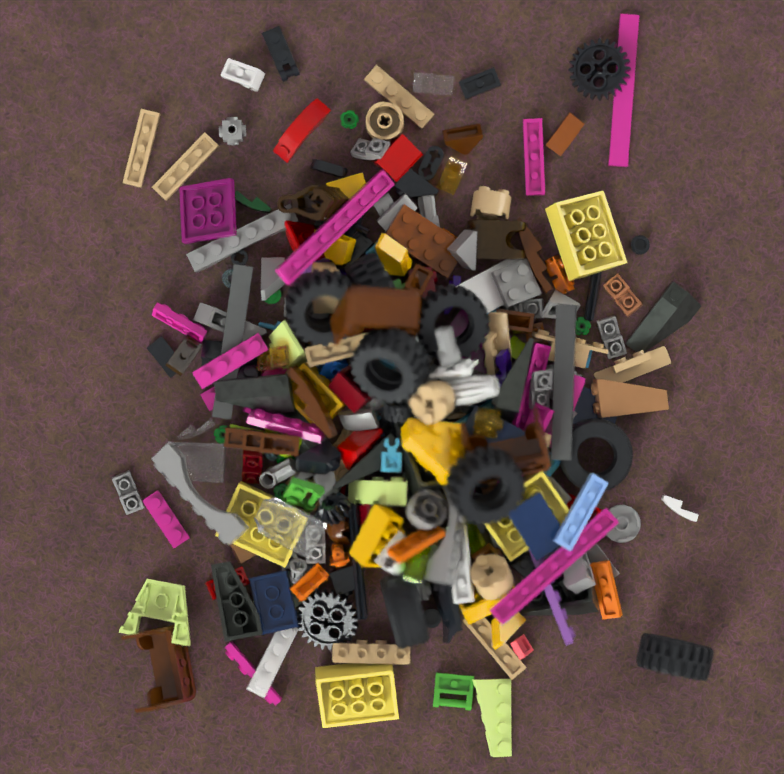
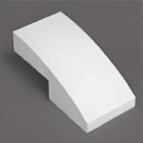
(675, 505)

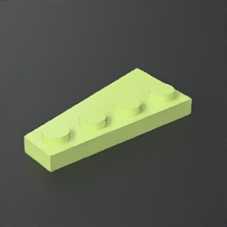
(495, 705)

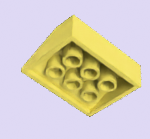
(585, 235)
(246, 504)
(505, 531)
(356, 693)

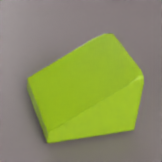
(516, 347)

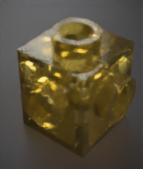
(487, 422)

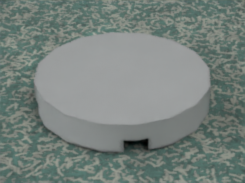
(628, 524)

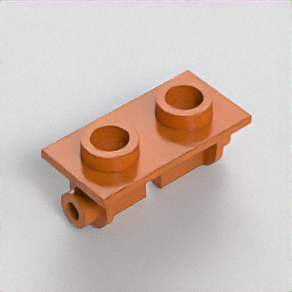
(556, 267)
(338, 555)
(309, 582)

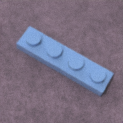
(580, 511)

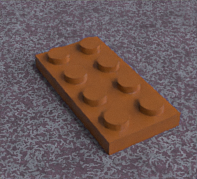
(423, 240)

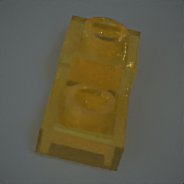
(273, 358)

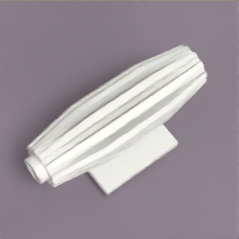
(466, 387)

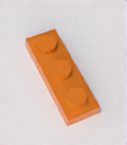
(415, 543)
(606, 590)

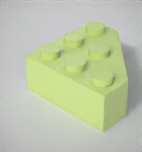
(378, 491)

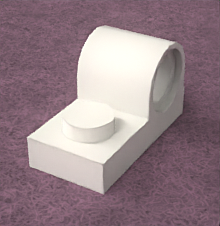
(243, 74)
(386, 561)

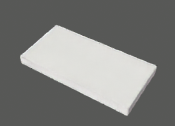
(485, 288)

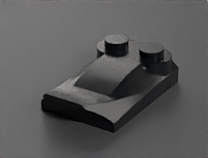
(448, 610)

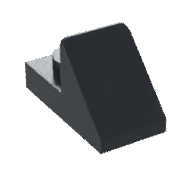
(210, 350)

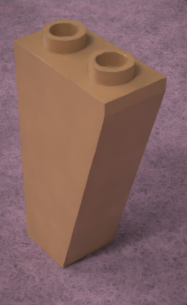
(621, 398)

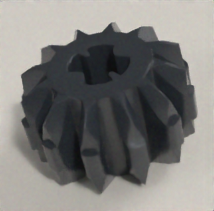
(335, 508)

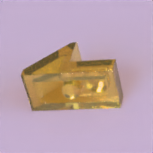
(452, 175)

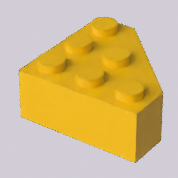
(434, 445)
(376, 534)

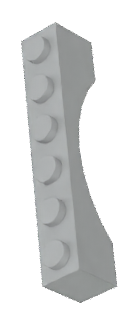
(246, 236)
(173, 465)
(443, 564)

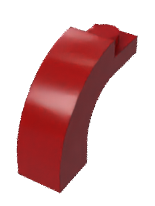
(300, 129)

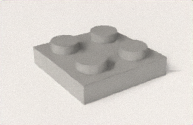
(516, 283)

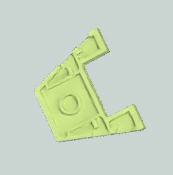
(161, 602)

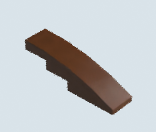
(531, 248)
(316, 407)
(262, 441)

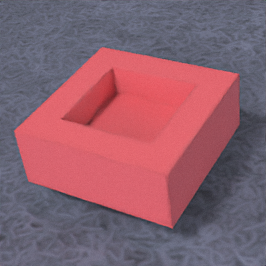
(521, 646)

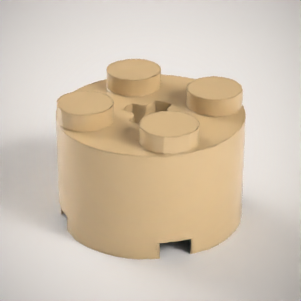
(389, 112)
(491, 204)
(433, 401)
(491, 576)

